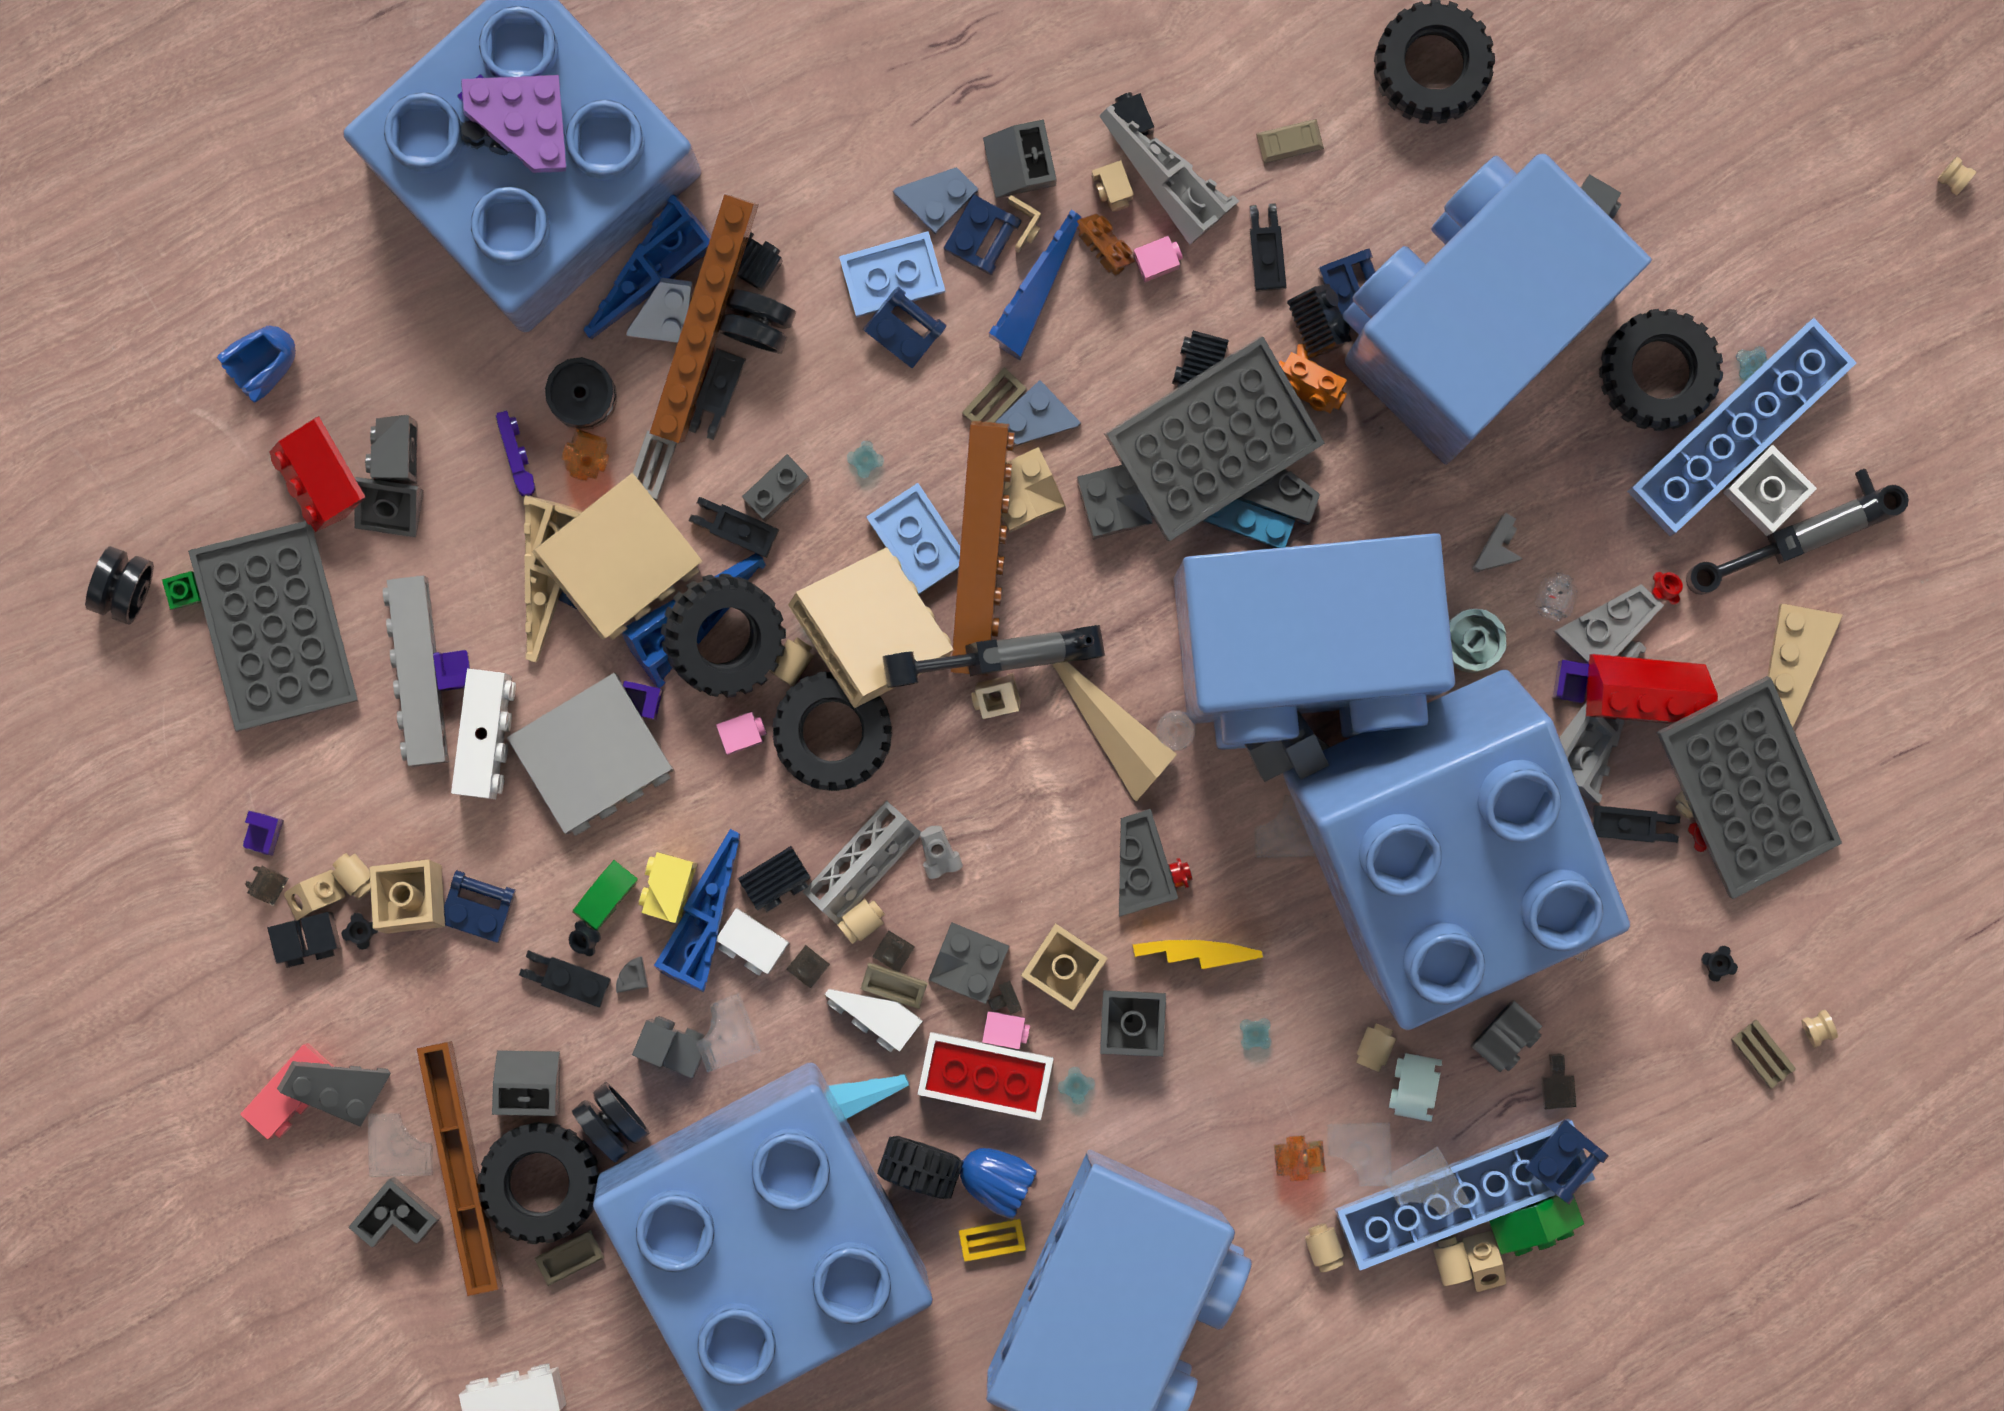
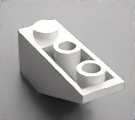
(884, 1017)

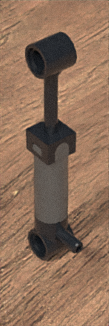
(1811, 533)
(1001, 655)

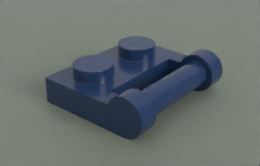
(973, 229)
(1342, 277)
(897, 335)
(473, 916)
(1558, 1154)

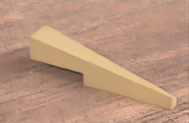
(541, 591)
(1128, 744)

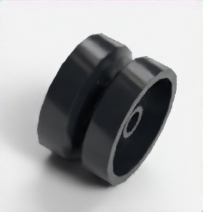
(758, 316)
(581, 412)
(119, 585)
(606, 1125)

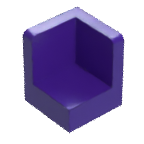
(451, 669)
(1571, 681)
(644, 698)
(262, 832)

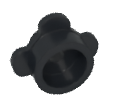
(350, 933)
(584, 939)
(1723, 955)

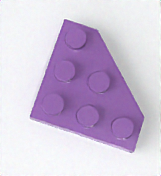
(520, 116)

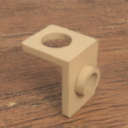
(1032, 229)
(314, 894)
(1484, 1260)

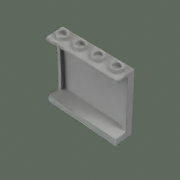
(591, 755)

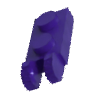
(516, 456)

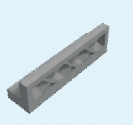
(865, 866)

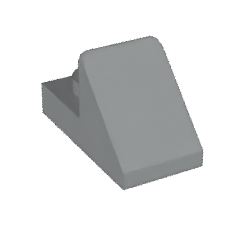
(1493, 553)

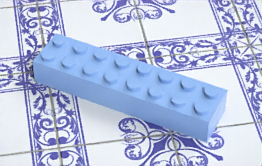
(1741, 427)
(1490, 1179)

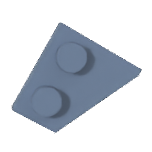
(937, 197)
(663, 311)
(1038, 415)

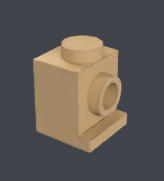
(1113, 185)
(992, 707)

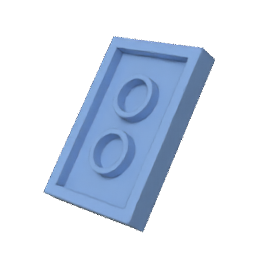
(882, 268)
(917, 537)

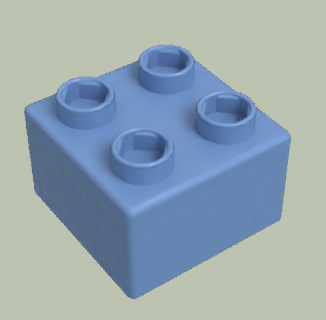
(511, 229)
(1503, 297)
(1314, 633)
(1459, 850)
(762, 1241)
(1118, 1298)

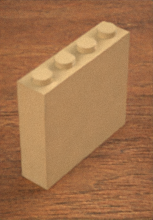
(618, 557)
(864, 616)

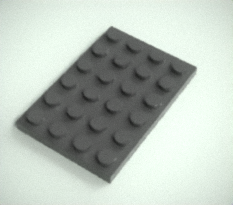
(1214, 438)
(273, 625)
(1749, 787)

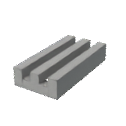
(664, 467)

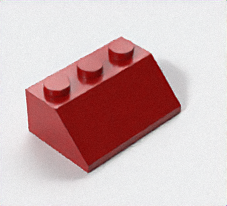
(316, 475)

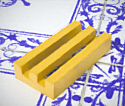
(993, 1239)

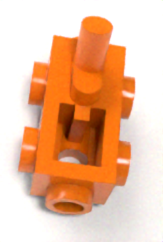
(1314, 383)

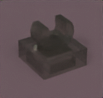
(266, 885)
(893, 951)
(808, 966)
(1007, 998)

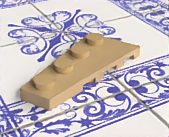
(1798, 651)

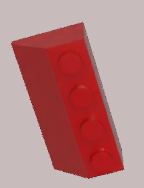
(1647, 689)

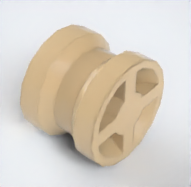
(1956, 175)
(1819, 1028)

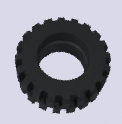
(1440, 21)
(1690, 340)
(755, 659)
(813, 770)
(497, 1193)

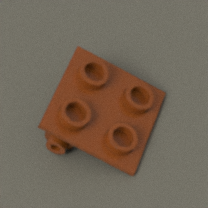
(1098, 230)

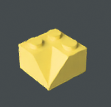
(668, 888)

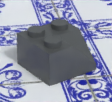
(393, 450)
(1112, 502)
(968, 962)
(1133, 1023)

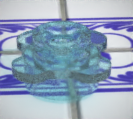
(1745, 357)
(856, 457)
(1261, 1027)
(1085, 1085)

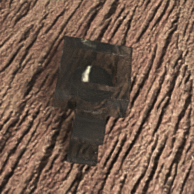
(1558, 1088)

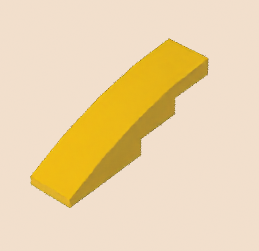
(1208, 952)

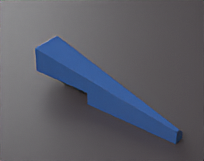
(667, 251)
(1023, 311)
(645, 635)
(693, 942)

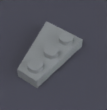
(1612, 625)

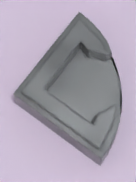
(632, 976)

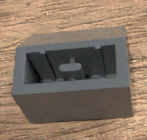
(1020, 159)
(526, 1083)

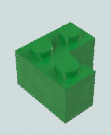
(1536, 1225)

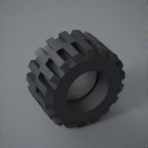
(920, 1167)

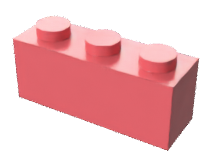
(272, 1110)

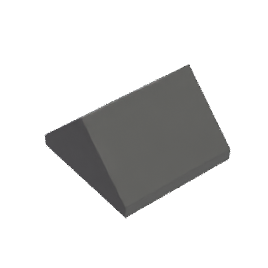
(388, 507)

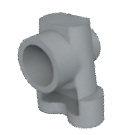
(939, 857)

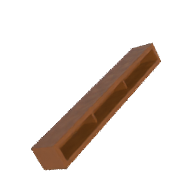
(703, 318)
(982, 535)
(459, 1168)

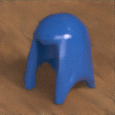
(259, 360)
(997, 1179)

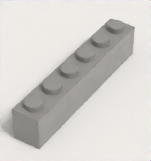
(417, 683)

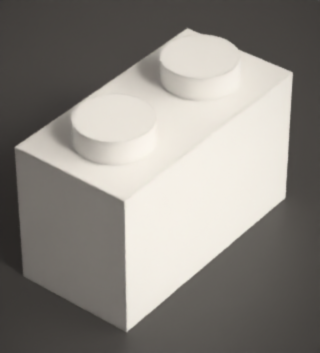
(752, 942)

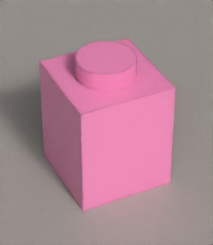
(1157, 258)
(741, 733)
(1005, 1030)

